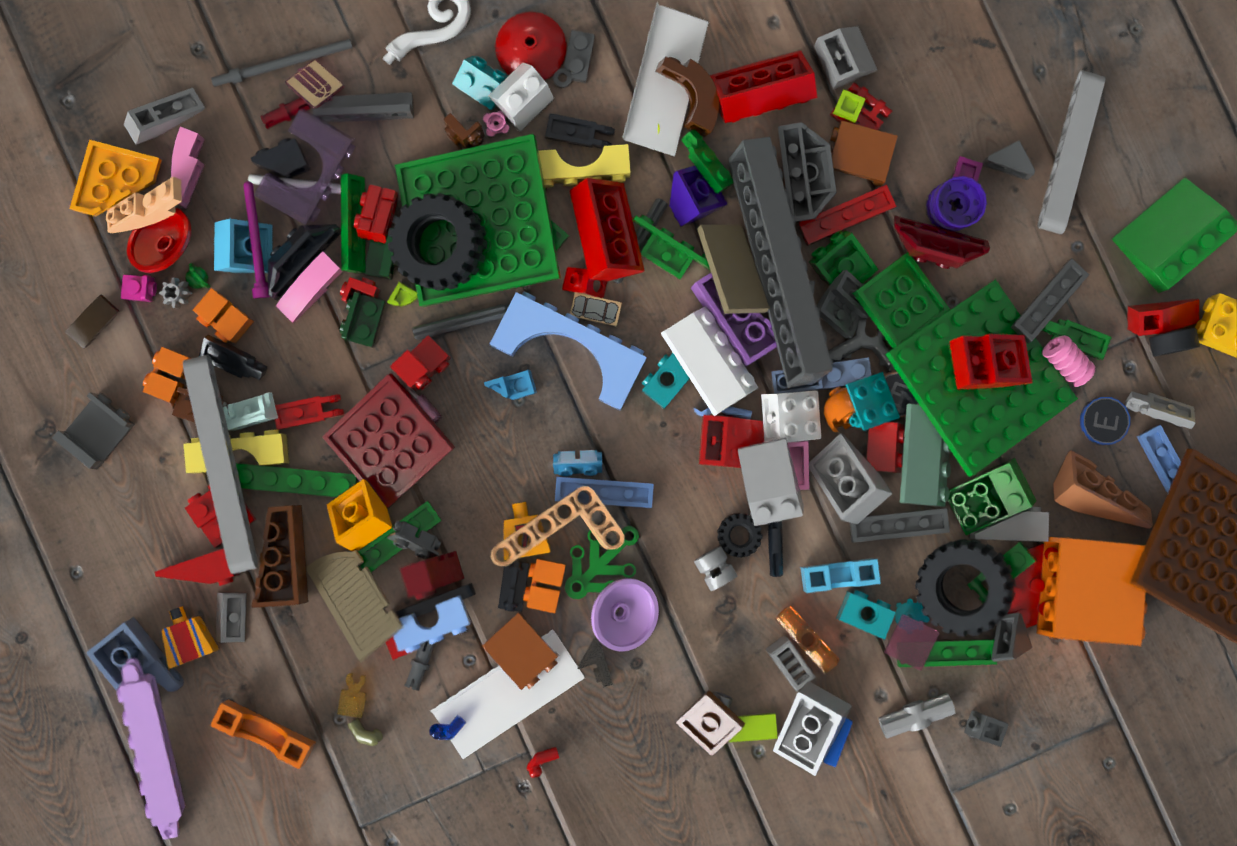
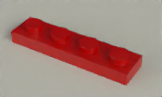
(847, 215)

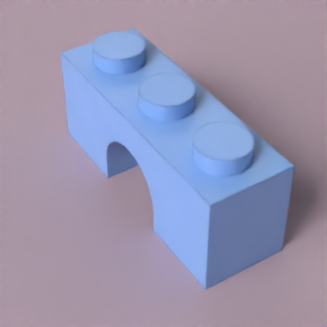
(452, 618)

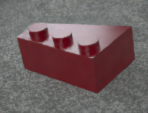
(425, 576)

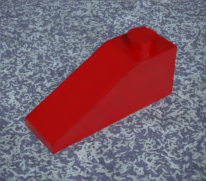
(204, 569)

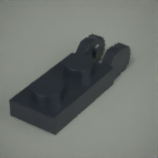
(576, 131)

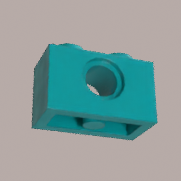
(656, 390)
(877, 624)

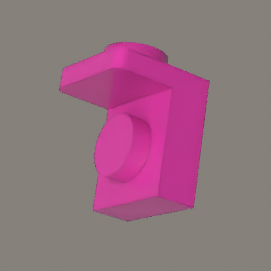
(138, 288)

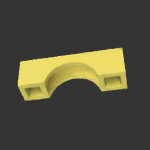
(611, 164)
(267, 449)

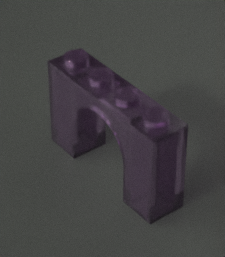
(333, 148)

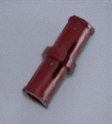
(284, 112)

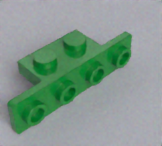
(666, 251)

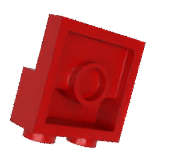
(203, 513)

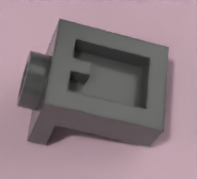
(986, 728)

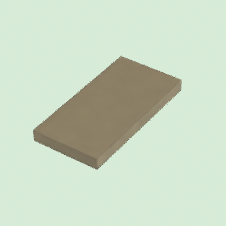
(733, 269)

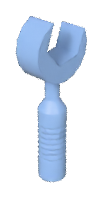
(730, 411)

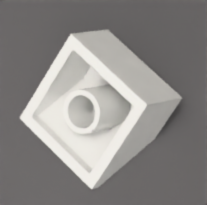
(522, 95)

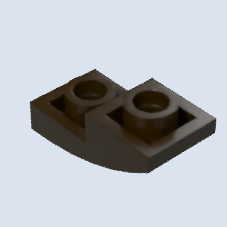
(92, 321)

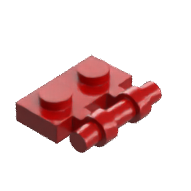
(867, 118)

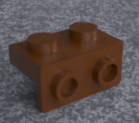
(458, 134)

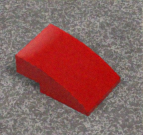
(990, 361)

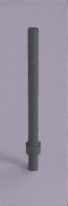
(237, 75)

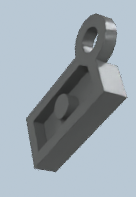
(577, 59)

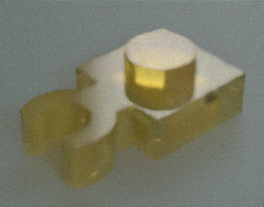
(352, 700)

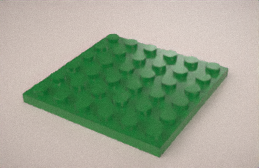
(508, 195)
(983, 421)

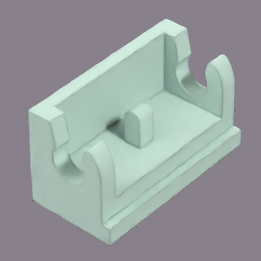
(250, 412)

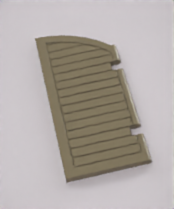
(354, 601)

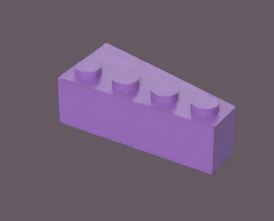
(746, 332)

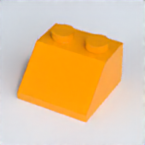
(358, 516)

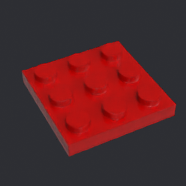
(1029, 588)

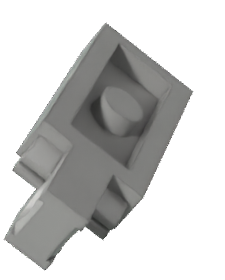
(1162, 408)

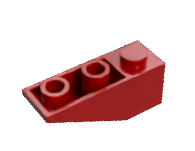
(1162, 316)

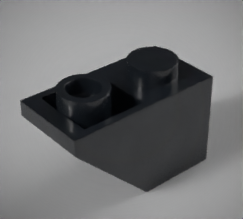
(283, 160)

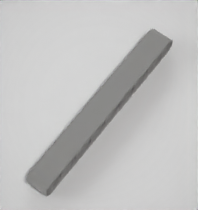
(220, 464)

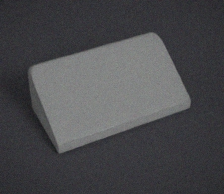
(230, 617)

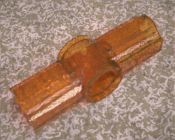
(817, 650)

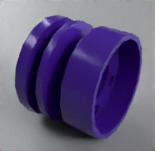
(968, 200)

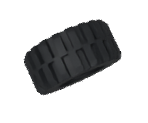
(407, 238)
(942, 610)

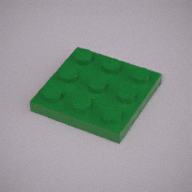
(901, 300)

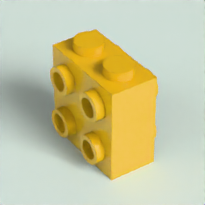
(1219, 324)

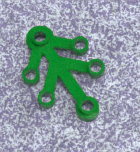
(597, 566)

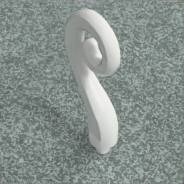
(404, 43)

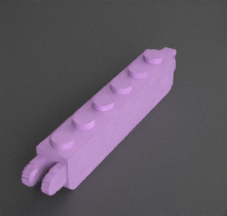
(152, 748)

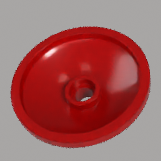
(544, 55)
(159, 244)

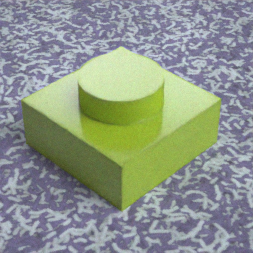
(849, 106)

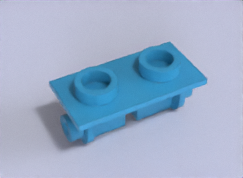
(588, 464)

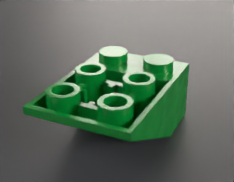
(991, 497)

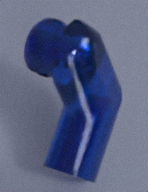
(447, 731)

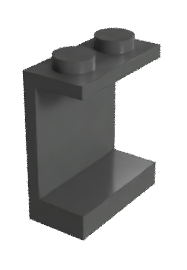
(95, 431)

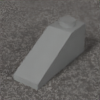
(162, 115)
(1023, 526)

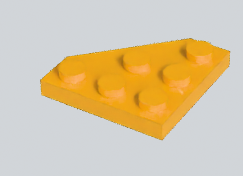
(111, 176)

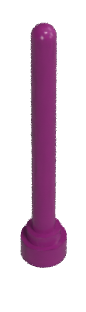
(261, 286)

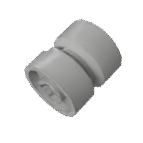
(712, 560)

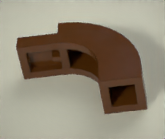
(700, 89)

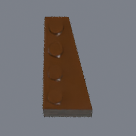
(283, 561)

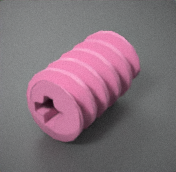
(1069, 360)

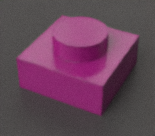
(967, 168)

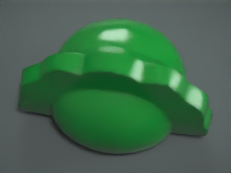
(197, 277)

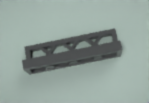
(366, 107)

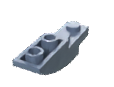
(842, 374)

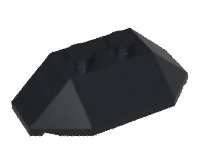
(297, 254)

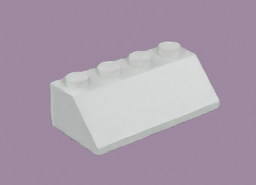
(709, 360)

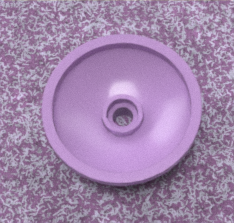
(635, 618)

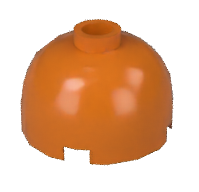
(838, 409)

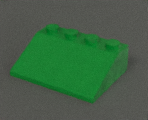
(1175, 234)

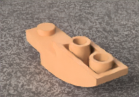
(145, 209)

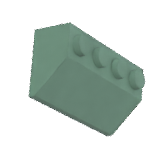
(924, 461)

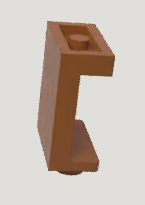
(862, 151)
(521, 652)

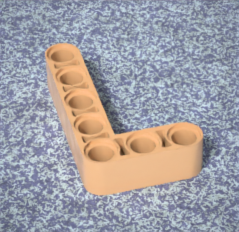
(555, 523)

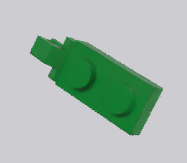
(707, 162)
(1088, 340)

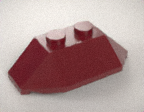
(939, 244)

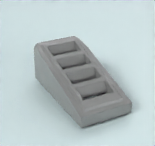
(776, 649)

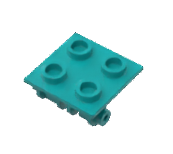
(871, 402)

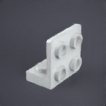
(791, 416)

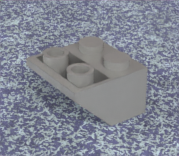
(844, 56)

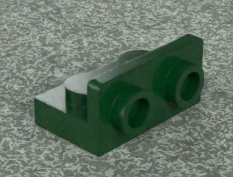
(362, 319)

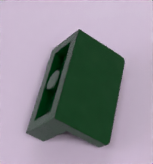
(379, 259)

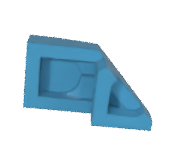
(514, 386)

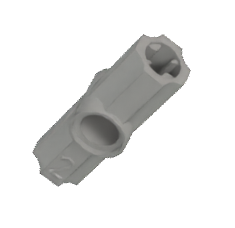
(916, 715)

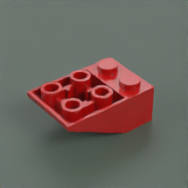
(723, 437)

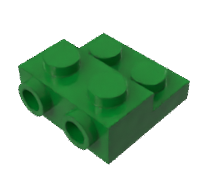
(840, 255)

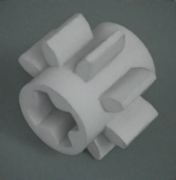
(169, 292)

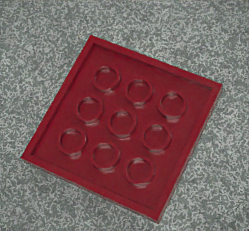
(388, 440)

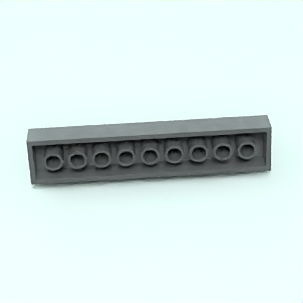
(780, 262)

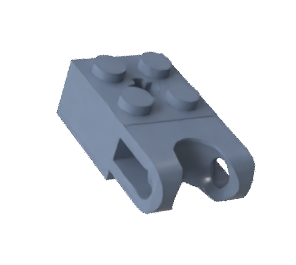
(135, 641)

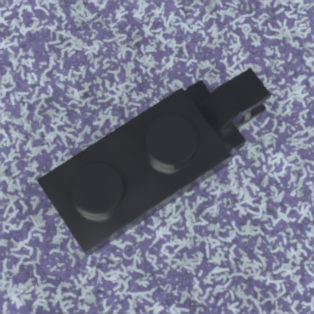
(232, 359)

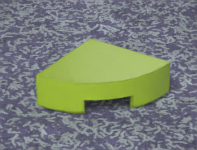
(402, 295)

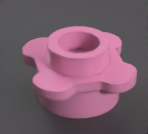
(493, 117)

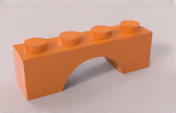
(247, 724)

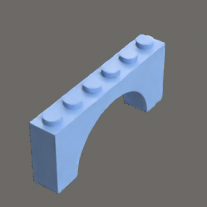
(529, 320)

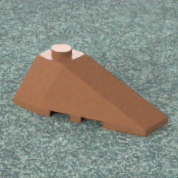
(1088, 492)

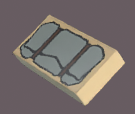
(596, 309)

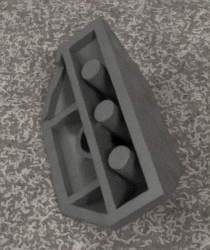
(806, 170)

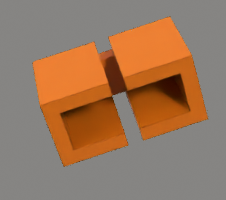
(223, 316)
(160, 385)
(542, 597)

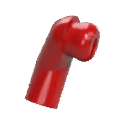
(539, 759)

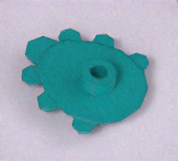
(911, 610)

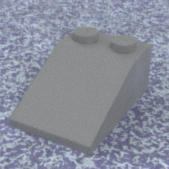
(848, 480)
(770, 482)
(811, 727)

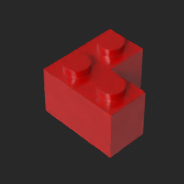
(421, 364)

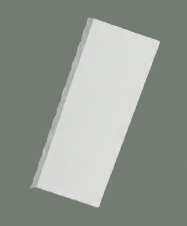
(655, 96)
(497, 703)

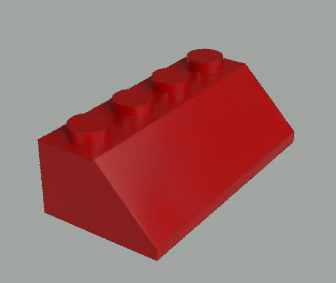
(764, 86)
(606, 229)

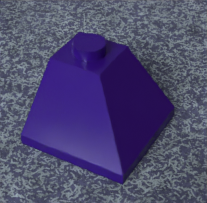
(693, 196)

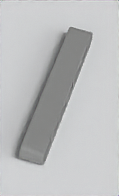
(1071, 152)

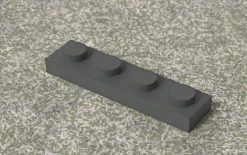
(1050, 300)
(900, 525)

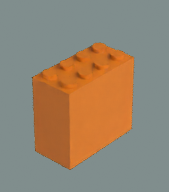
(1092, 592)

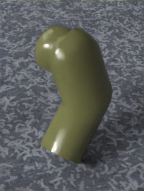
(364, 736)

